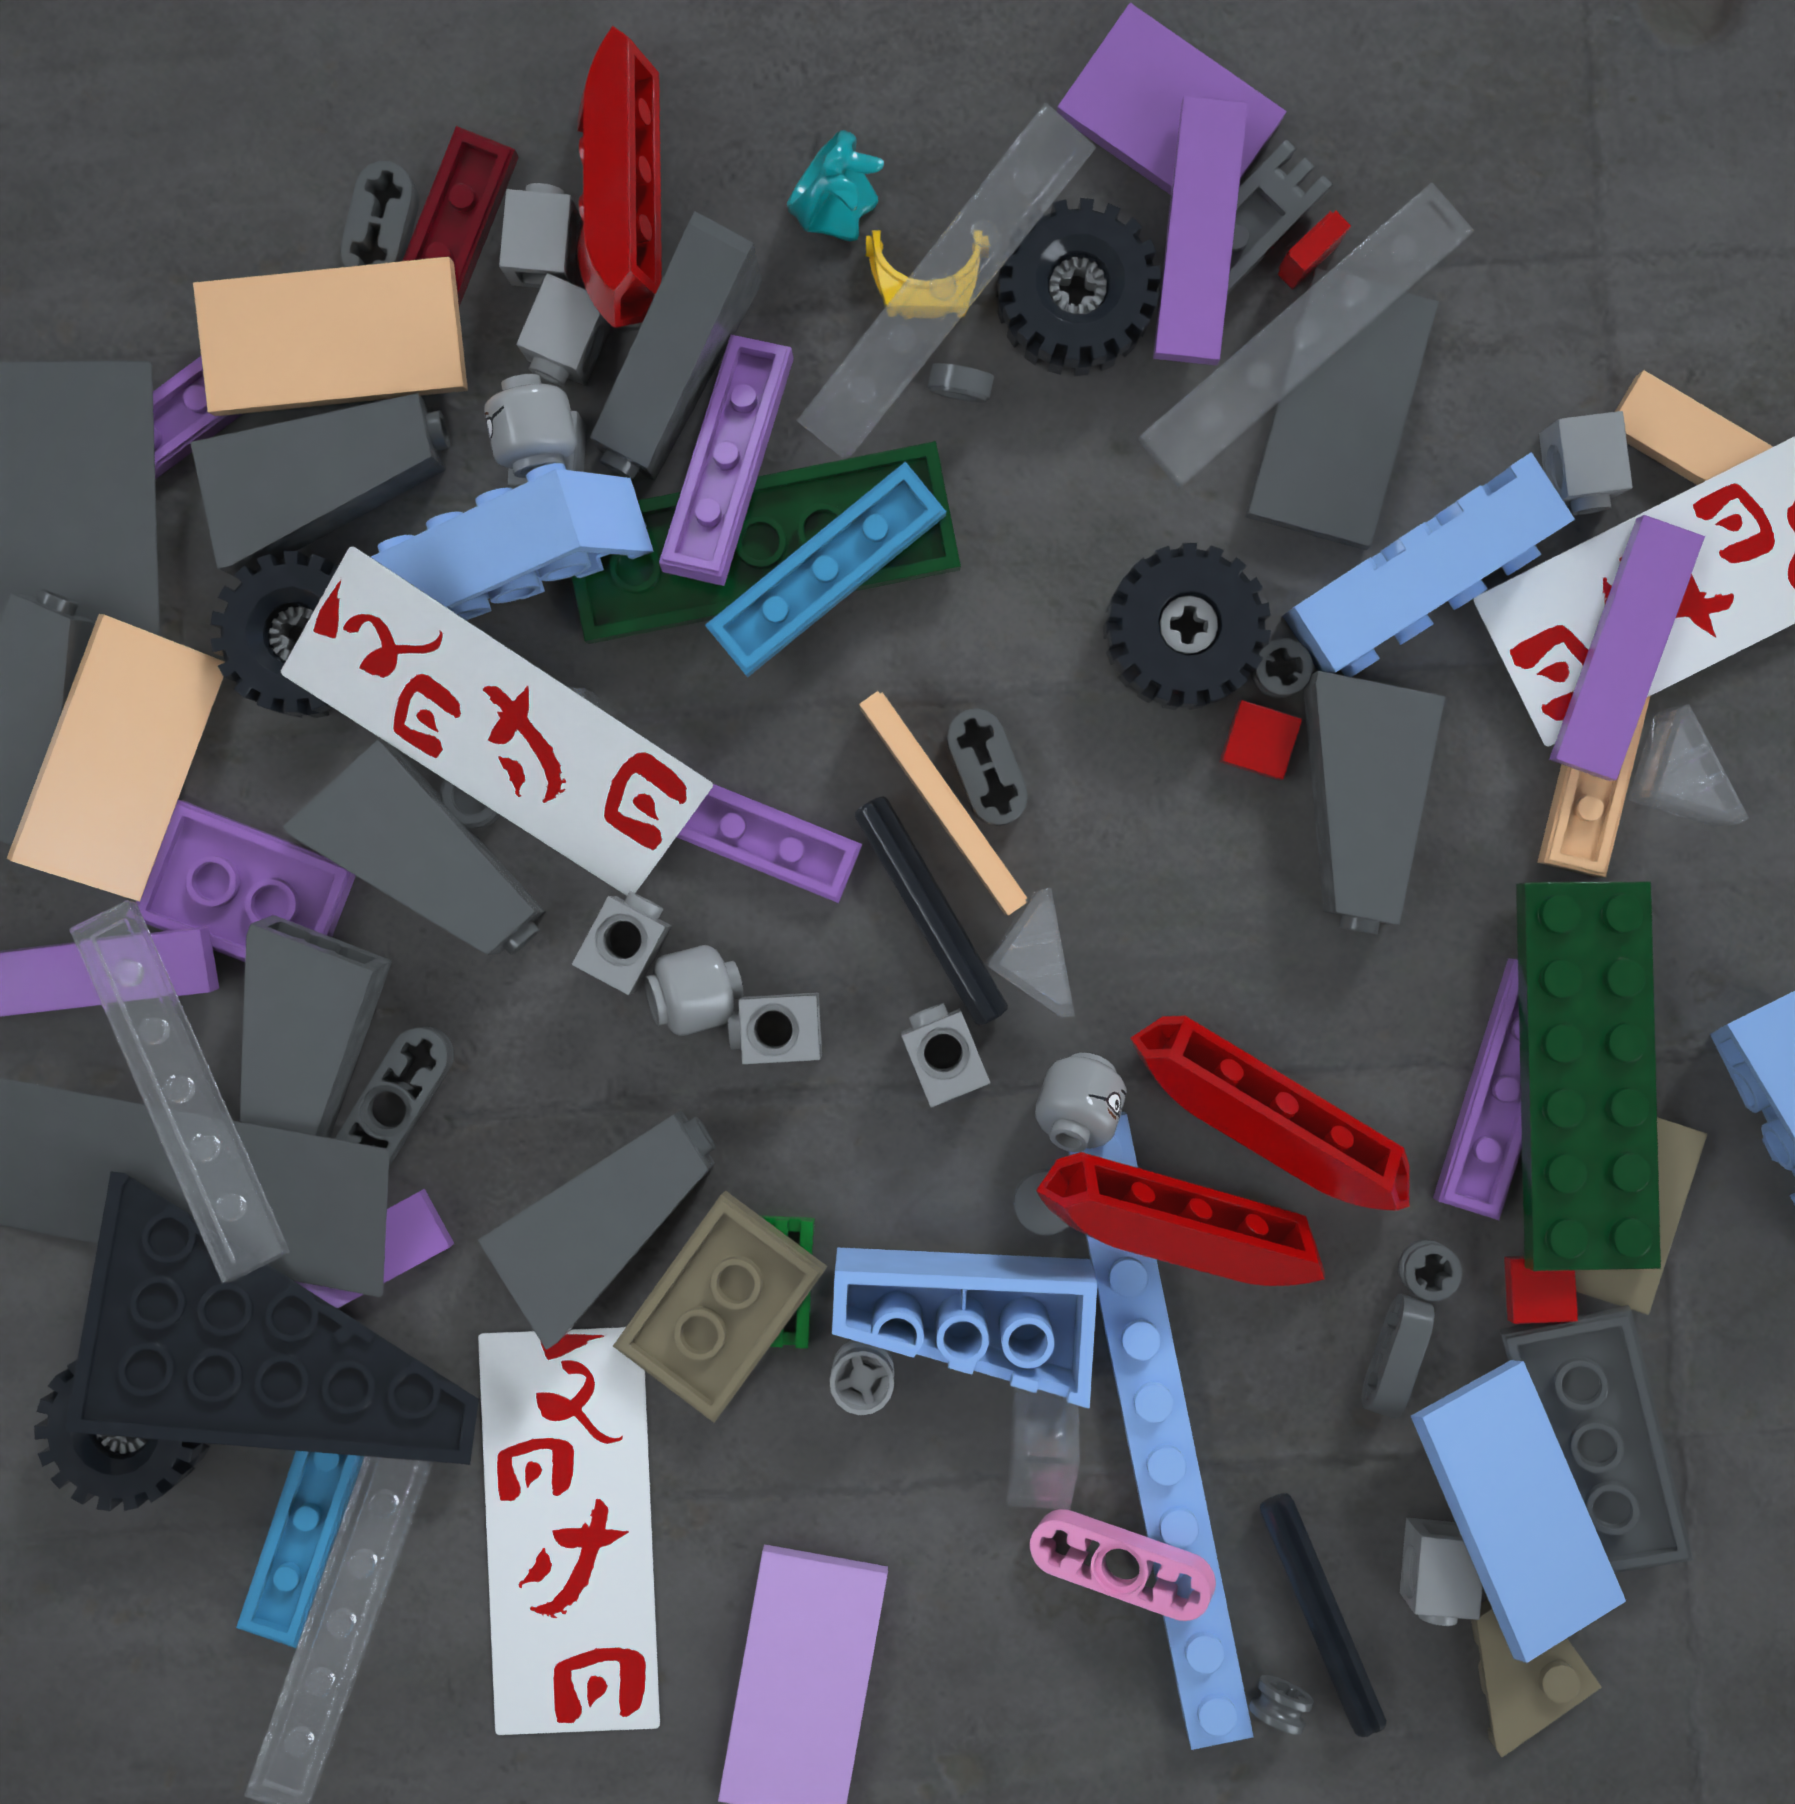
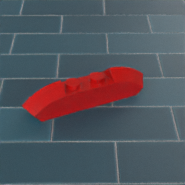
(620, 181)
(1274, 1115)
(1182, 1222)

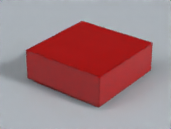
(1313, 248)
(1260, 740)
(1539, 1294)

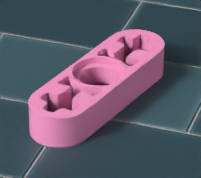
(1159, 1599)

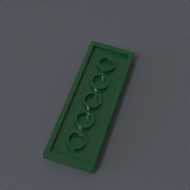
(781, 517)
(1588, 1076)

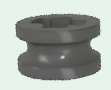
(1290, 651)
(1444, 1282)
(1281, 1704)

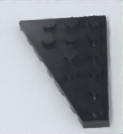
(243, 1358)

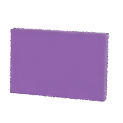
(1135, 90)
(235, 875)

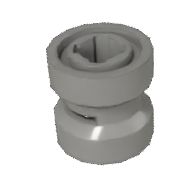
(864, 1388)

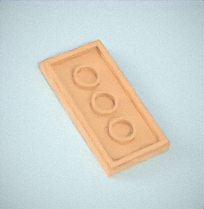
(330, 336)
(117, 759)

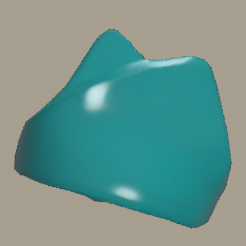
(835, 189)

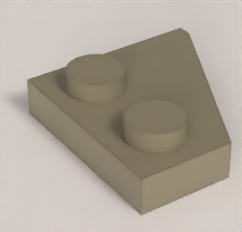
(1523, 1694)

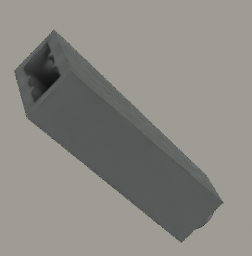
(677, 347)
(312, 475)
(38, 663)
(1369, 789)
(404, 841)
(303, 1024)
(587, 1231)

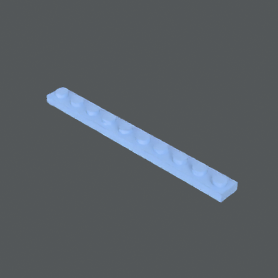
(1167, 1472)

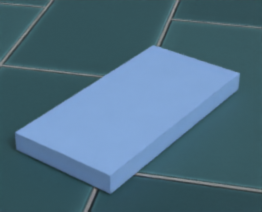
(1518, 1510)

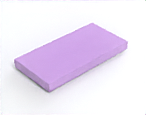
(803, 1679)

